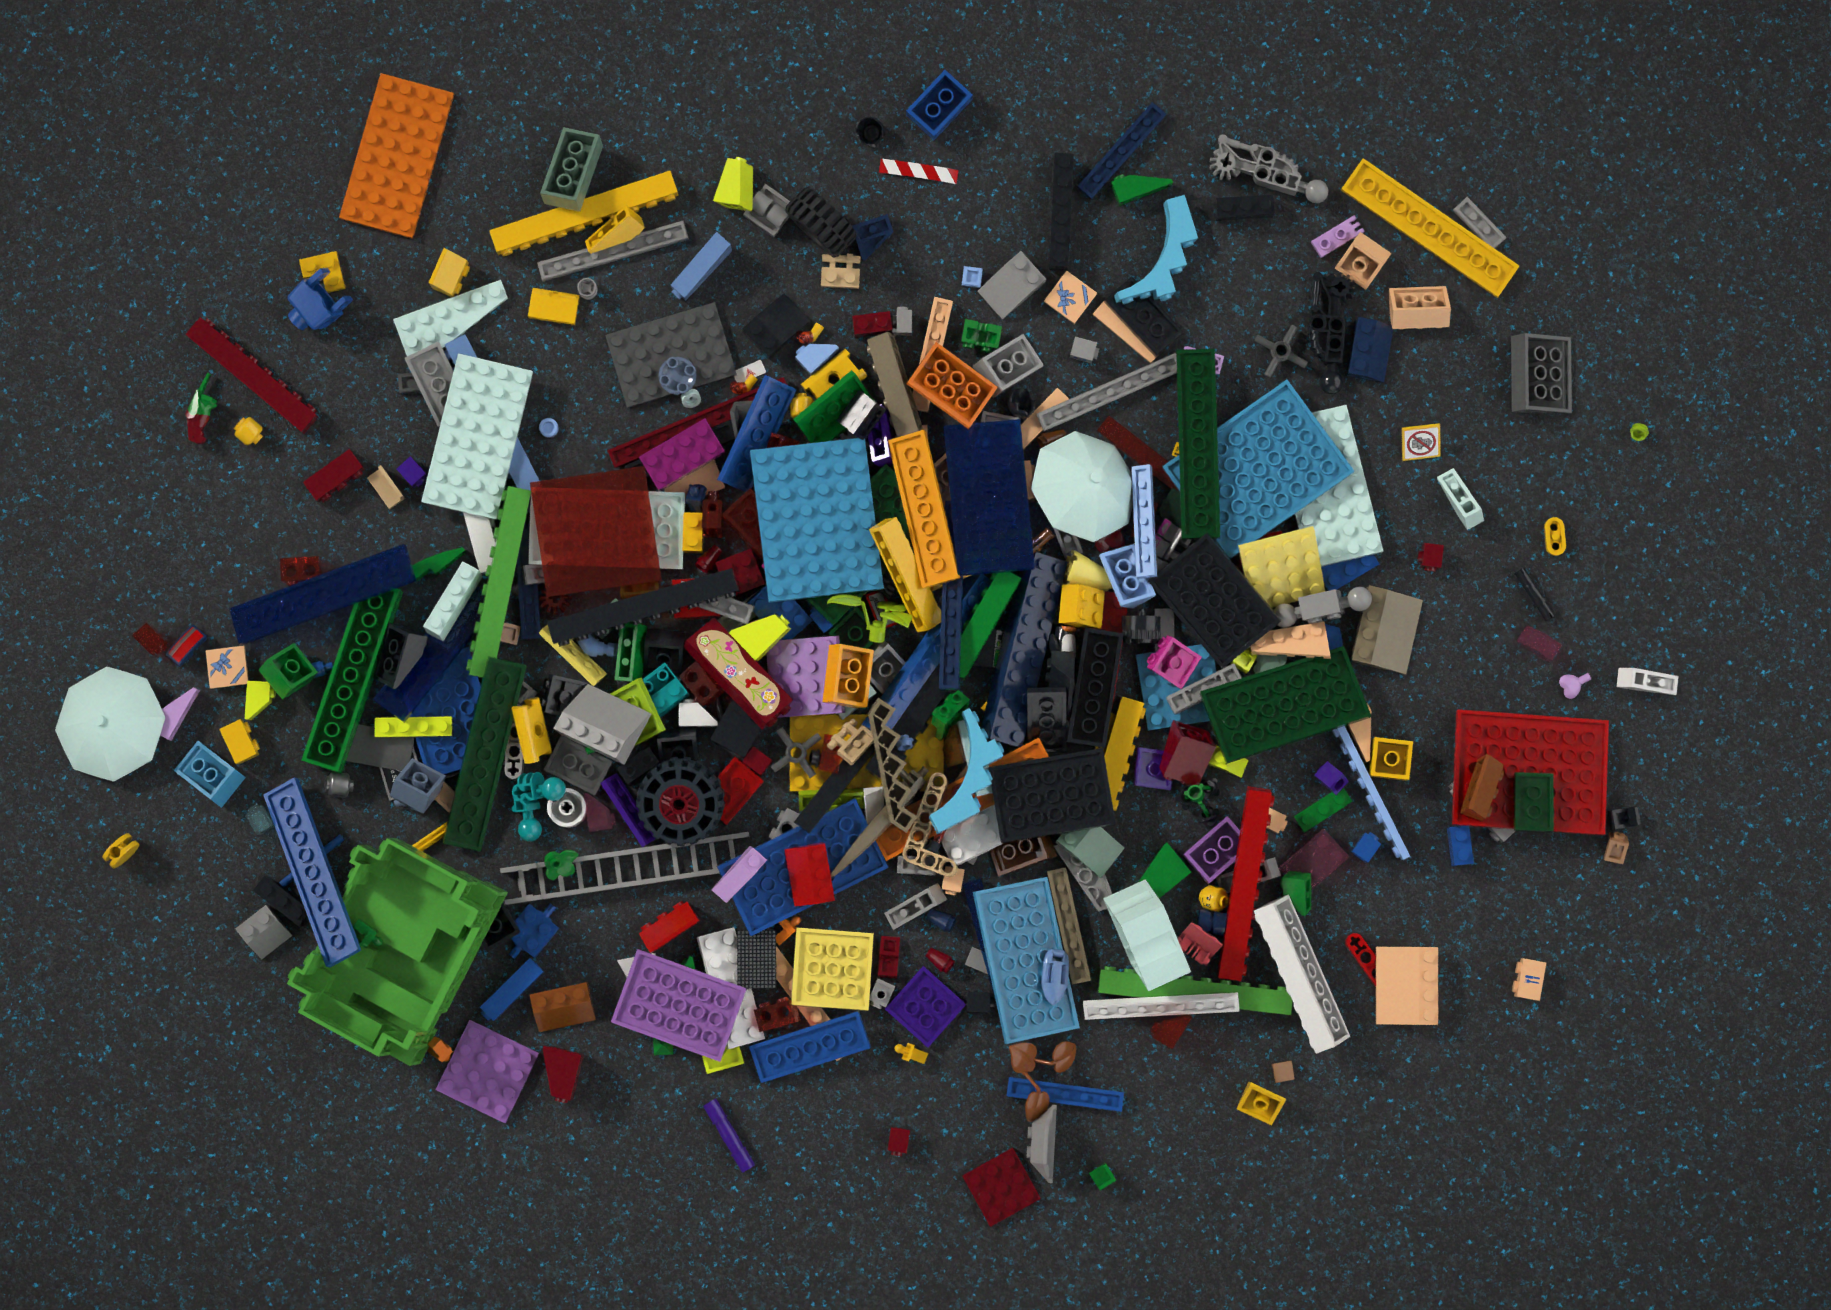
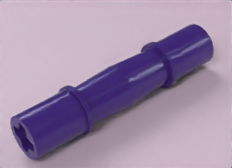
(729, 1135)

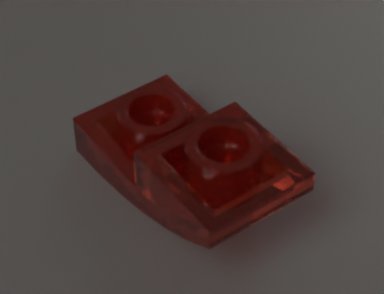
(829, 758)

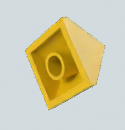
(1260, 1103)

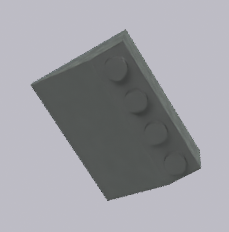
(1541, 373)

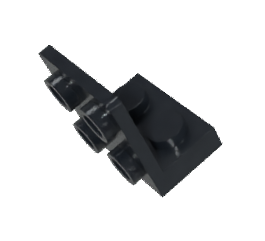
(861, 415)

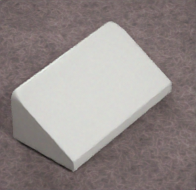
(873, 802)

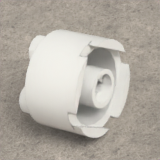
(575, 815)

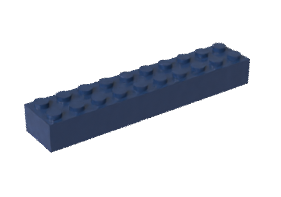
(1023, 650)

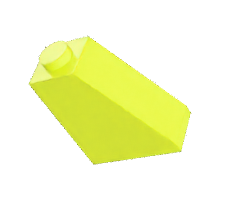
(736, 185)
(761, 635)

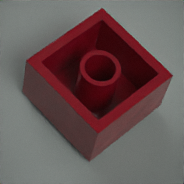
(745, 569)

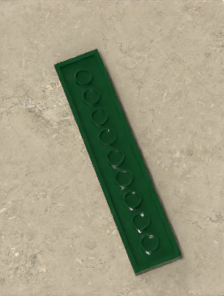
(1198, 443)
(484, 754)

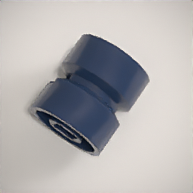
(1211, 922)

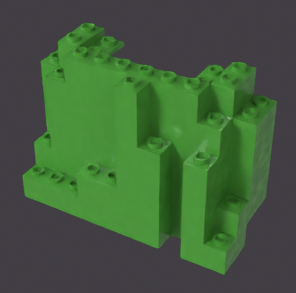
(430, 935)

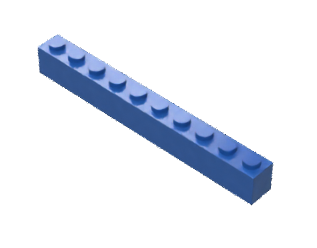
(927, 655)

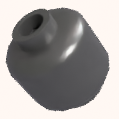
(338, 784)

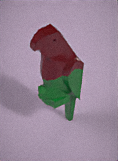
(199, 413)

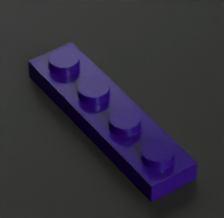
(627, 808)

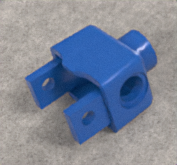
(313, 304)

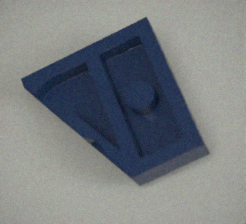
(872, 234)

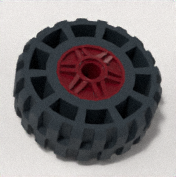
(675, 820)

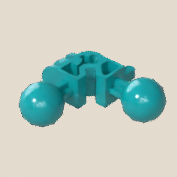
(525, 802)

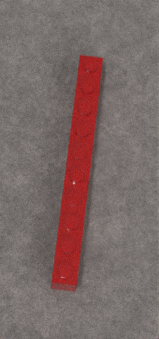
(1244, 883)

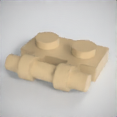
(840, 277)
(855, 746)

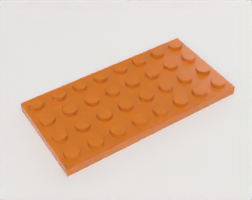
(396, 156)

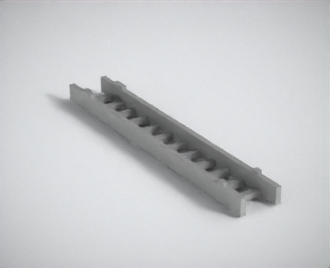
(539, 866)

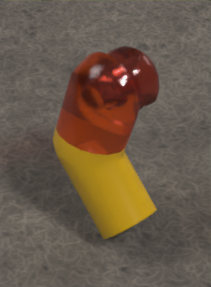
(809, 336)
(743, 387)

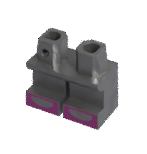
(1171, 535)

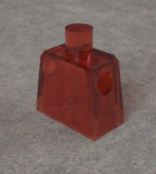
(712, 521)

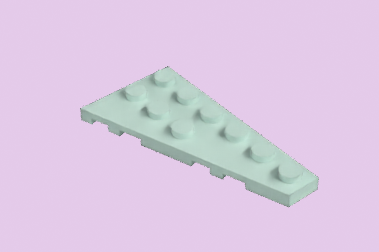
(448, 318)

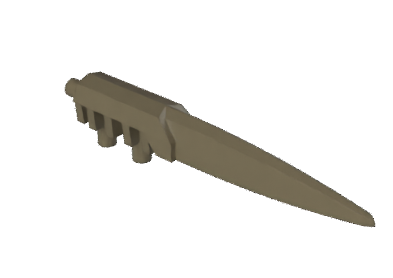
(881, 820)

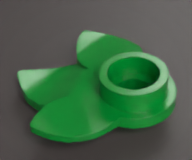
(560, 863)

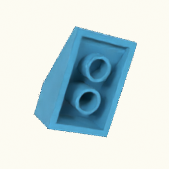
(209, 774)

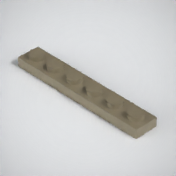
(1068, 925)

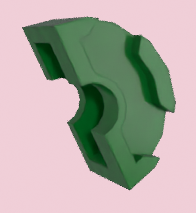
(981, 336)

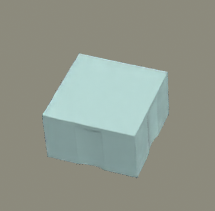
(1147, 935)

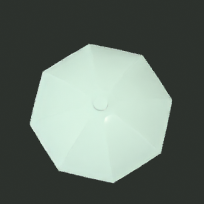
(1083, 486)
(110, 724)

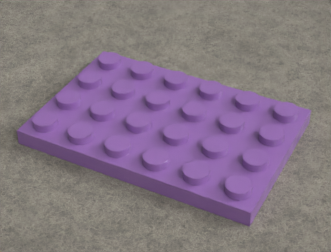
(678, 1005)

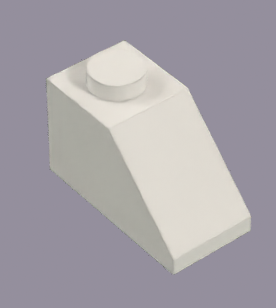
(693, 714)

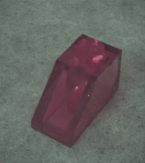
(1539, 643)
(598, 815)

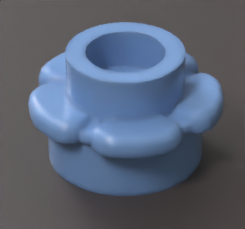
(904, 743)

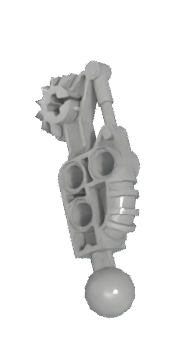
(1280, 166)

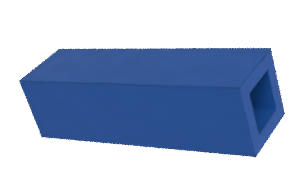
(511, 990)

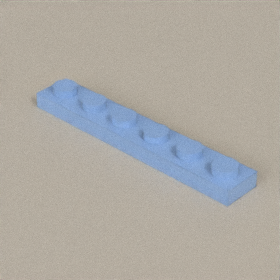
(1144, 521)

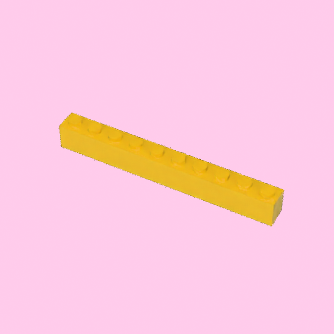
(593, 211)

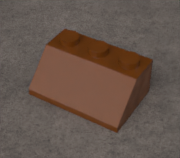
(1482, 788)
(562, 1007)

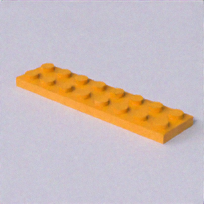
(923, 509)

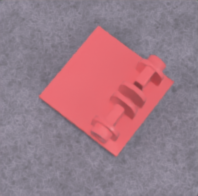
(1200, 942)

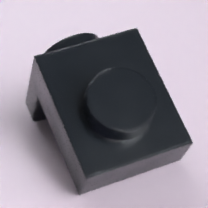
(1624, 818)

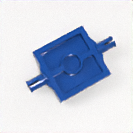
(535, 930)

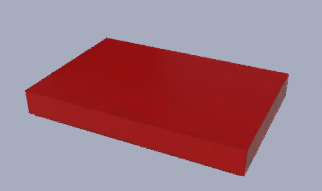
(739, 786)

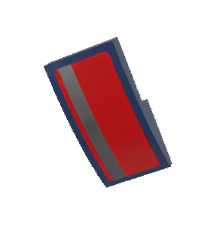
(185, 645)

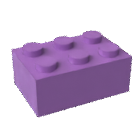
(1214, 850)

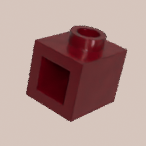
(1430, 557)

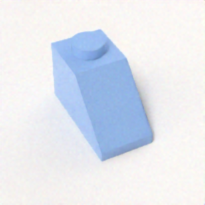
(815, 356)

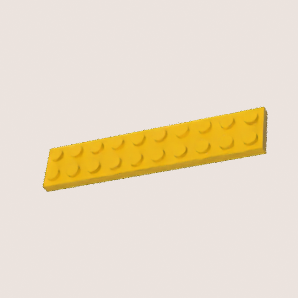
(1430, 228)

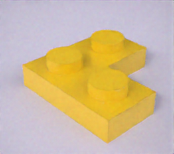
(334, 280)

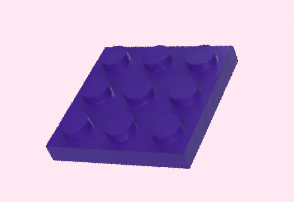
(925, 1006)

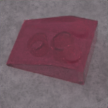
(1317, 856)

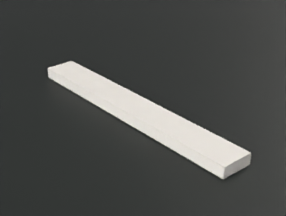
(1161, 1006)

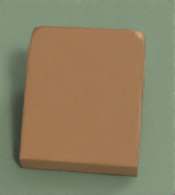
(1283, 1071)

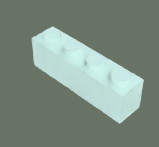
(452, 601)

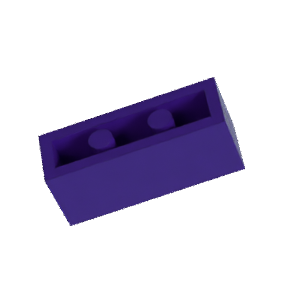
(879, 439)

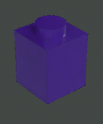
(412, 472)
(1331, 778)

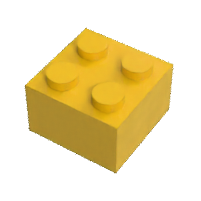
(1081, 606)
(1390, 758)

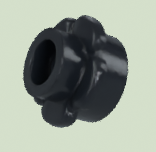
(814, 758)

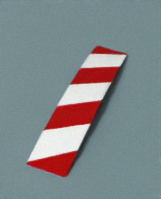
(918, 170)

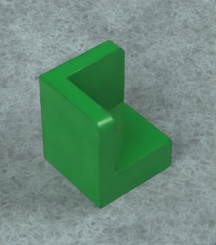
(1102, 1176)

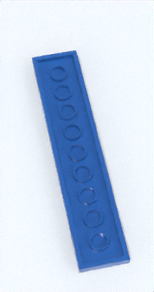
(312, 872)

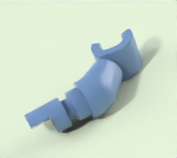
(593, 647)

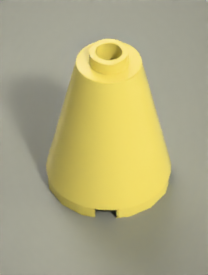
(1085, 572)

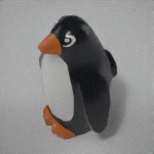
(1064, 639)

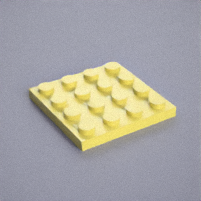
(1283, 566)
(832, 969)

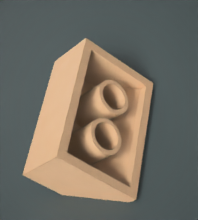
(1419, 307)

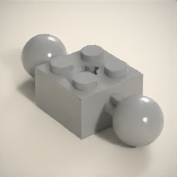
(1323, 605)

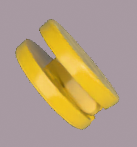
(120, 850)

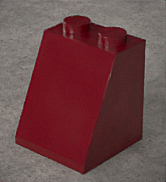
(1186, 753)
(562, 1072)

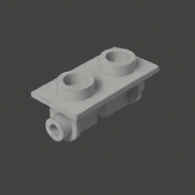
(907, 868)

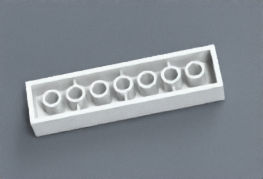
(1301, 974)

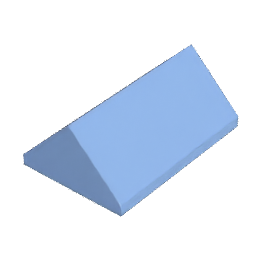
(1121, 571)

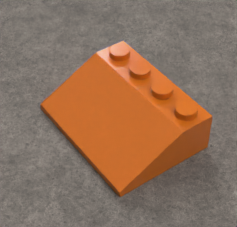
(952, 385)

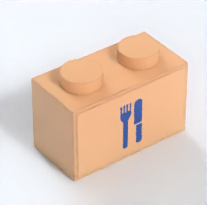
(1529, 979)

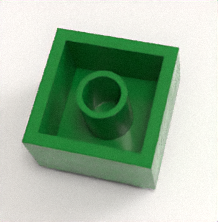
(288, 671)

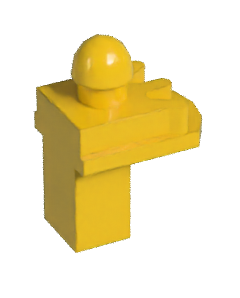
(910, 1052)

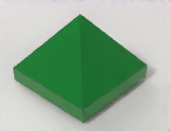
(662, 1047)

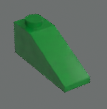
(1135, 187)

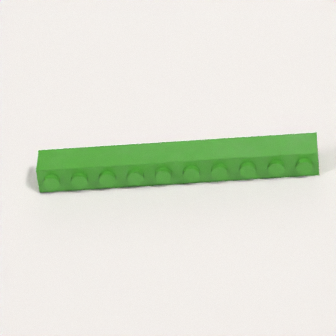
(500, 579)
(1250, 998)

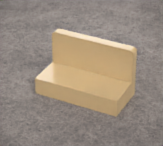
(386, 487)

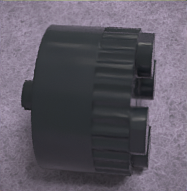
(1141, 628)

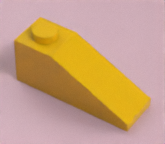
(617, 230)

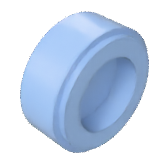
(548, 427)

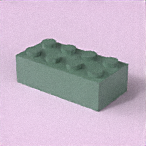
(571, 169)

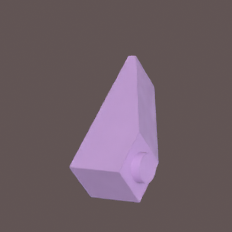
(176, 712)
(739, 874)

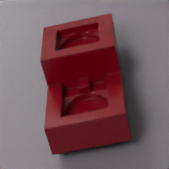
(888, 957)

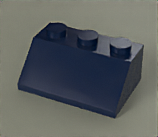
(1369, 350)

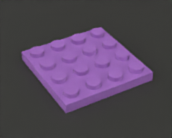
(801, 673)
(487, 1071)

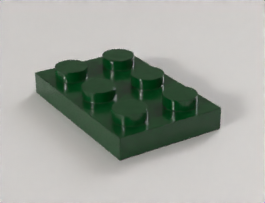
(1533, 802)

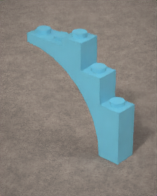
(1179, 232)
(982, 753)

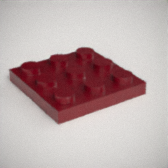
(1001, 1187)

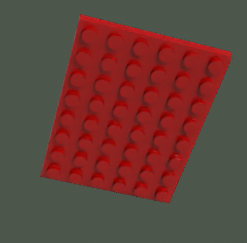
(1536, 744)

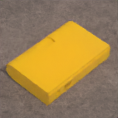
(553, 306)

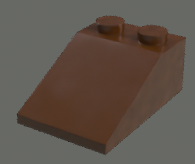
(1022, 854)

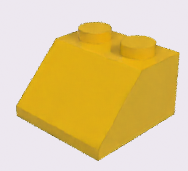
(449, 273)

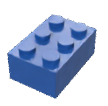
(939, 105)

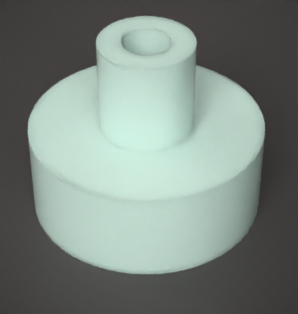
(691, 398)

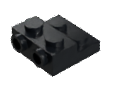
(559, 693)

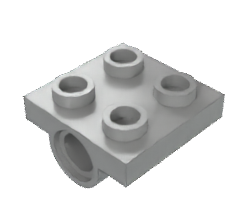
(768, 210)

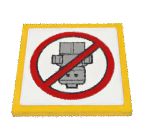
(1421, 442)

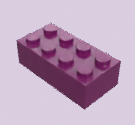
(682, 455)

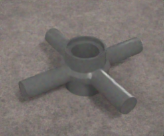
(1277, 358)
(790, 745)

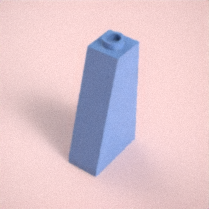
(701, 266)

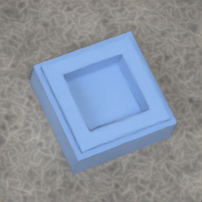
(972, 277)

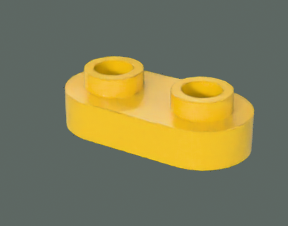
(1555, 536)

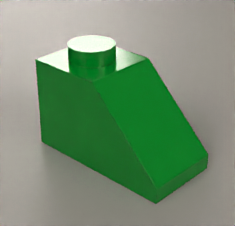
(1299, 889)

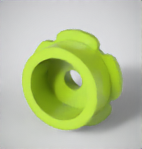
(1639, 431)

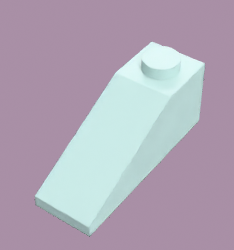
(1461, 499)

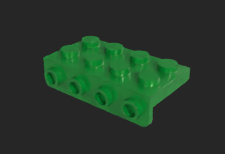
(820, 418)

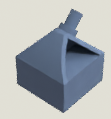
(417, 786)

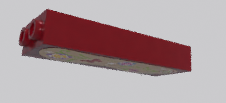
(738, 674)

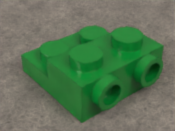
(949, 713)

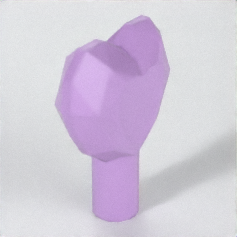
(1572, 684)

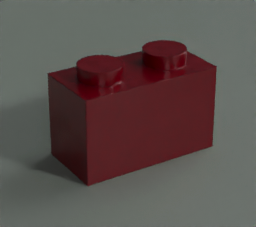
(872, 324)

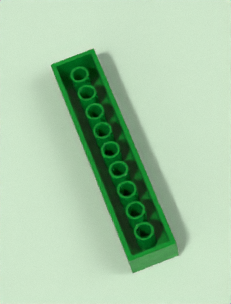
(350, 682)

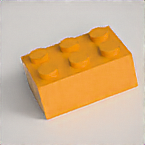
(848, 676)

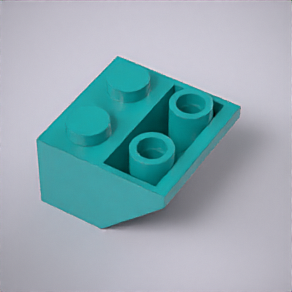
(664, 689)

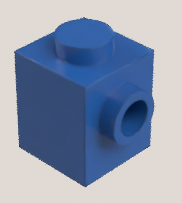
(1366, 847)

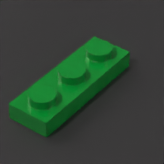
(1322, 809)

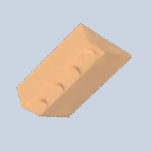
(1407, 985)

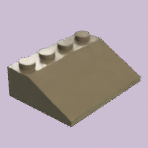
(1386, 631)

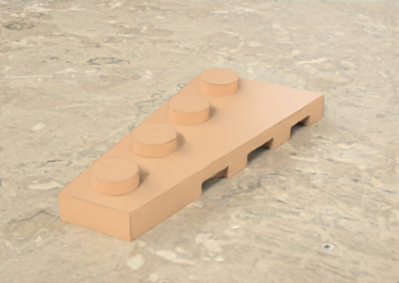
(1301, 640)

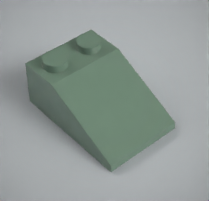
(1092, 848)

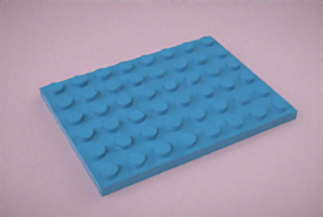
(1270, 466)
(816, 519)

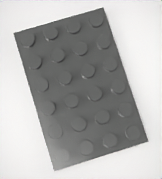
(645, 347)

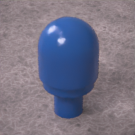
(322, 668)

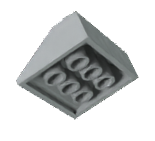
(603, 723)

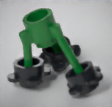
(1196, 794)

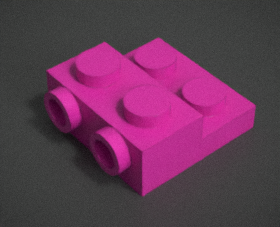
(1173, 661)

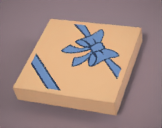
(1070, 297)
(227, 667)

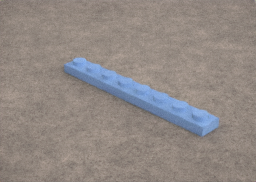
(1373, 796)

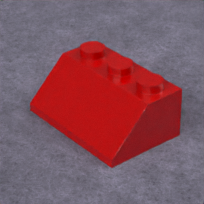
(809, 874)
(668, 926)

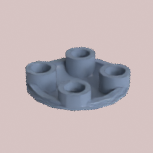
(677, 375)

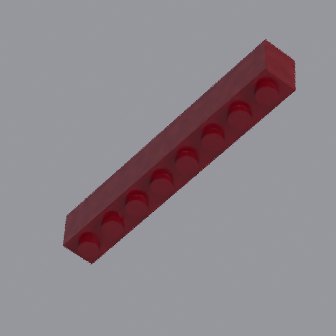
(251, 375)

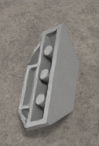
(1043, 1143)

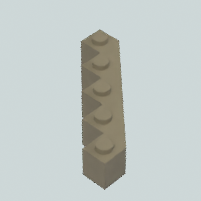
(890, 765)

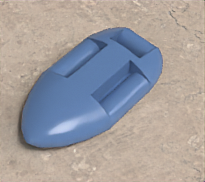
(1055, 975)

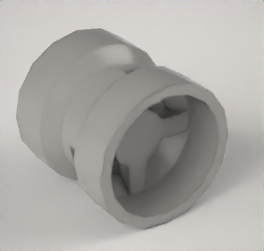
(587, 285)

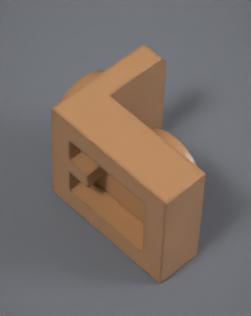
(510, 634)
(1616, 847)

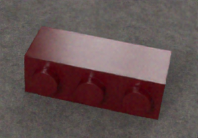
(334, 476)

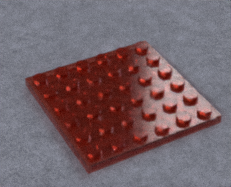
(595, 531)

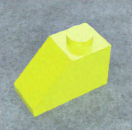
(258, 697)
(1235, 768)

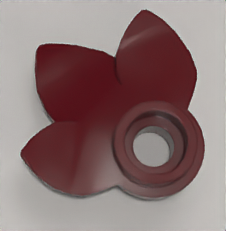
(1112, 540)

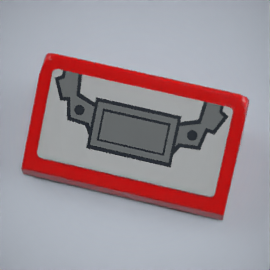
(872, 599)

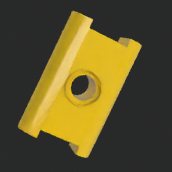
(837, 366)
(531, 730)

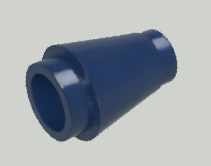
(942, 920)

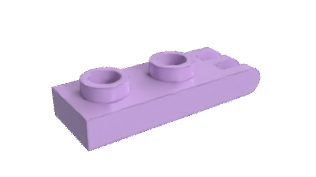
(1336, 237)

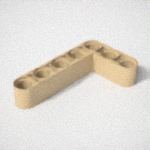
(926, 828)

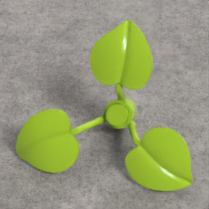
(878, 628)

